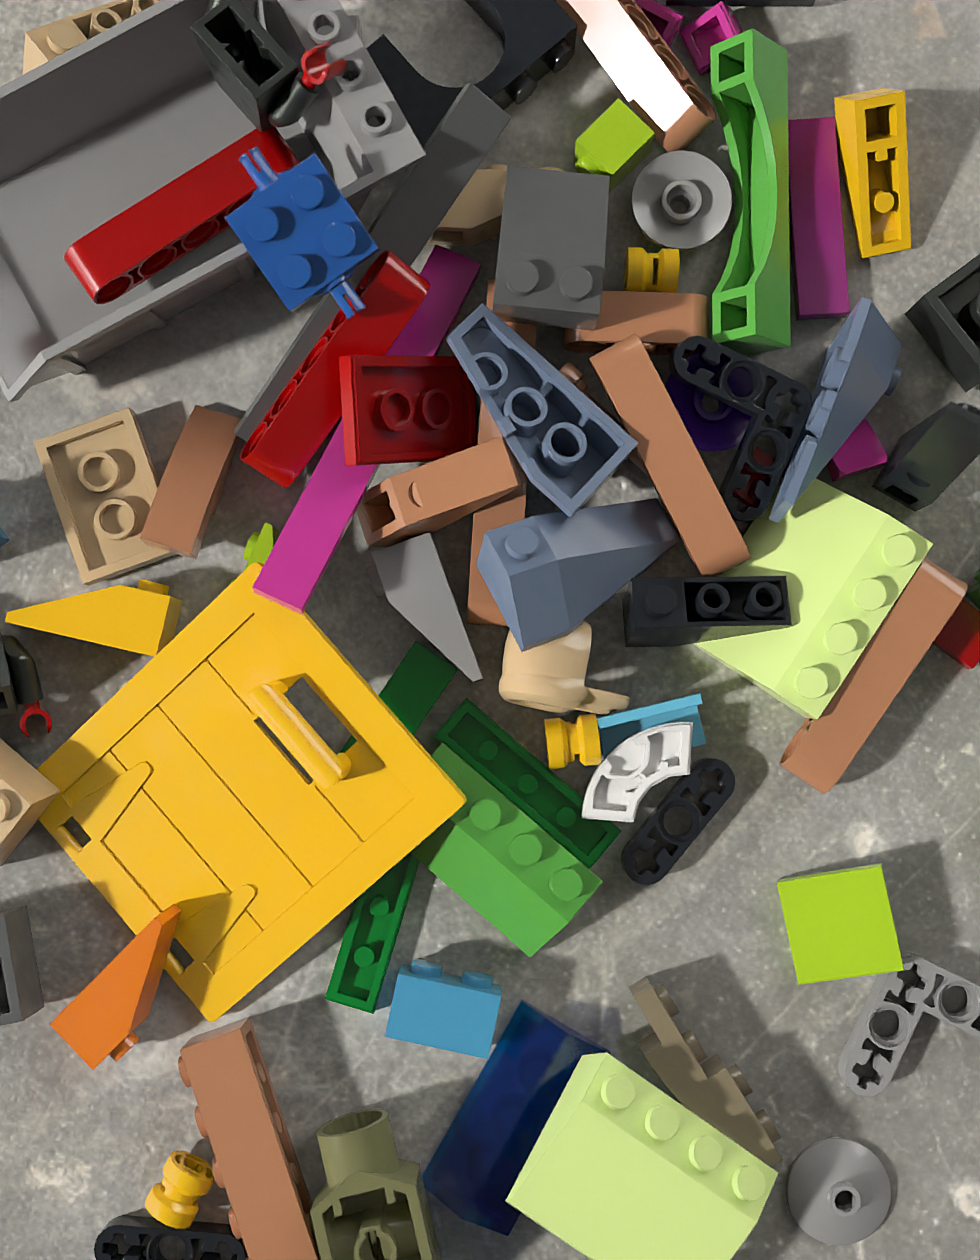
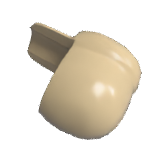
(554, 676)

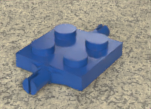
(302, 233)

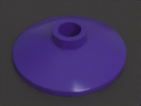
(716, 429)

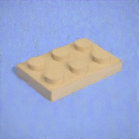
(102, 493)

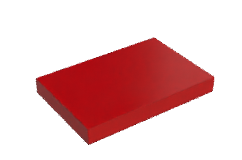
(405, 408)

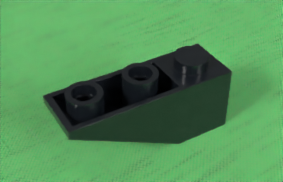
(931, 456)
(702, 609)

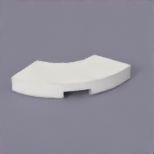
(636, 767)

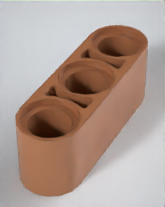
(656, 318)

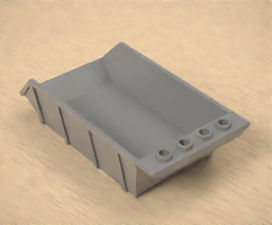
(128, 119)

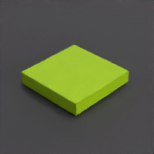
(840, 924)

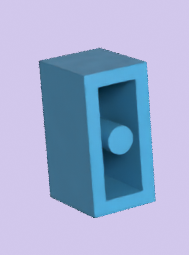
(444, 1009)

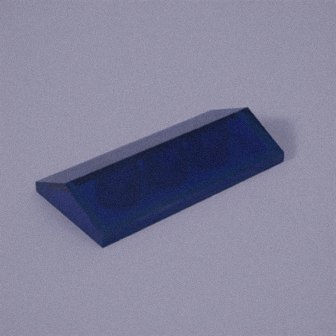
(504, 1117)

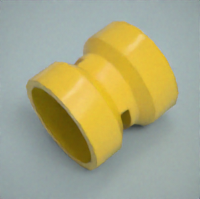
(639, 270)
(572, 741)
(177, 1195)

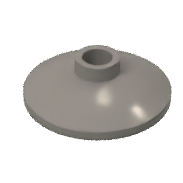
(687, 179)
(825, 1171)

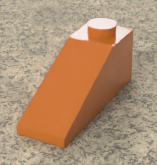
(120, 996)

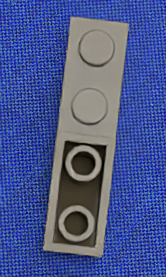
(705, 1088)

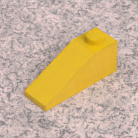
(875, 168)
(114, 616)

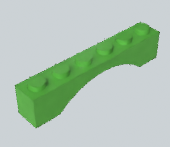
(752, 105)

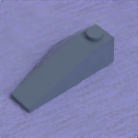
(850, 382)
(548, 423)
(562, 567)

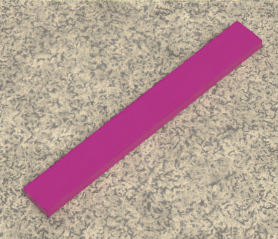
(337, 489)

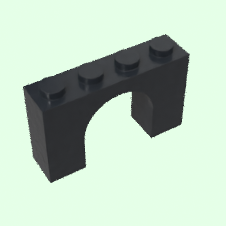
(534, 41)

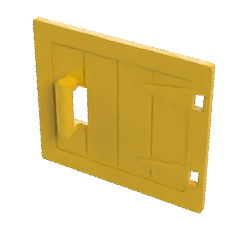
(213, 815)

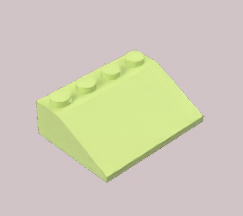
(842, 579)
(638, 1173)

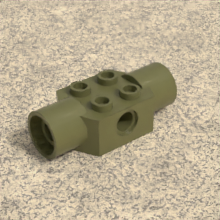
(371, 1198)

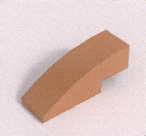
(192, 483)

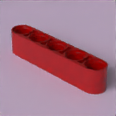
(172, 219)
(312, 397)

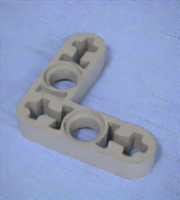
(923, 996)

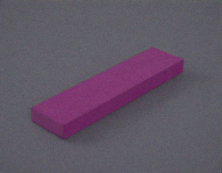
(816, 221)

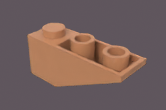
(437, 493)

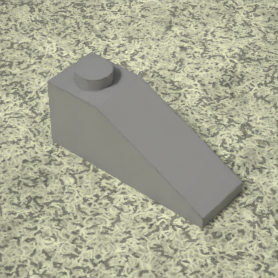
(420, 591)

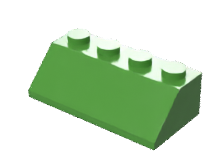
(504, 862)

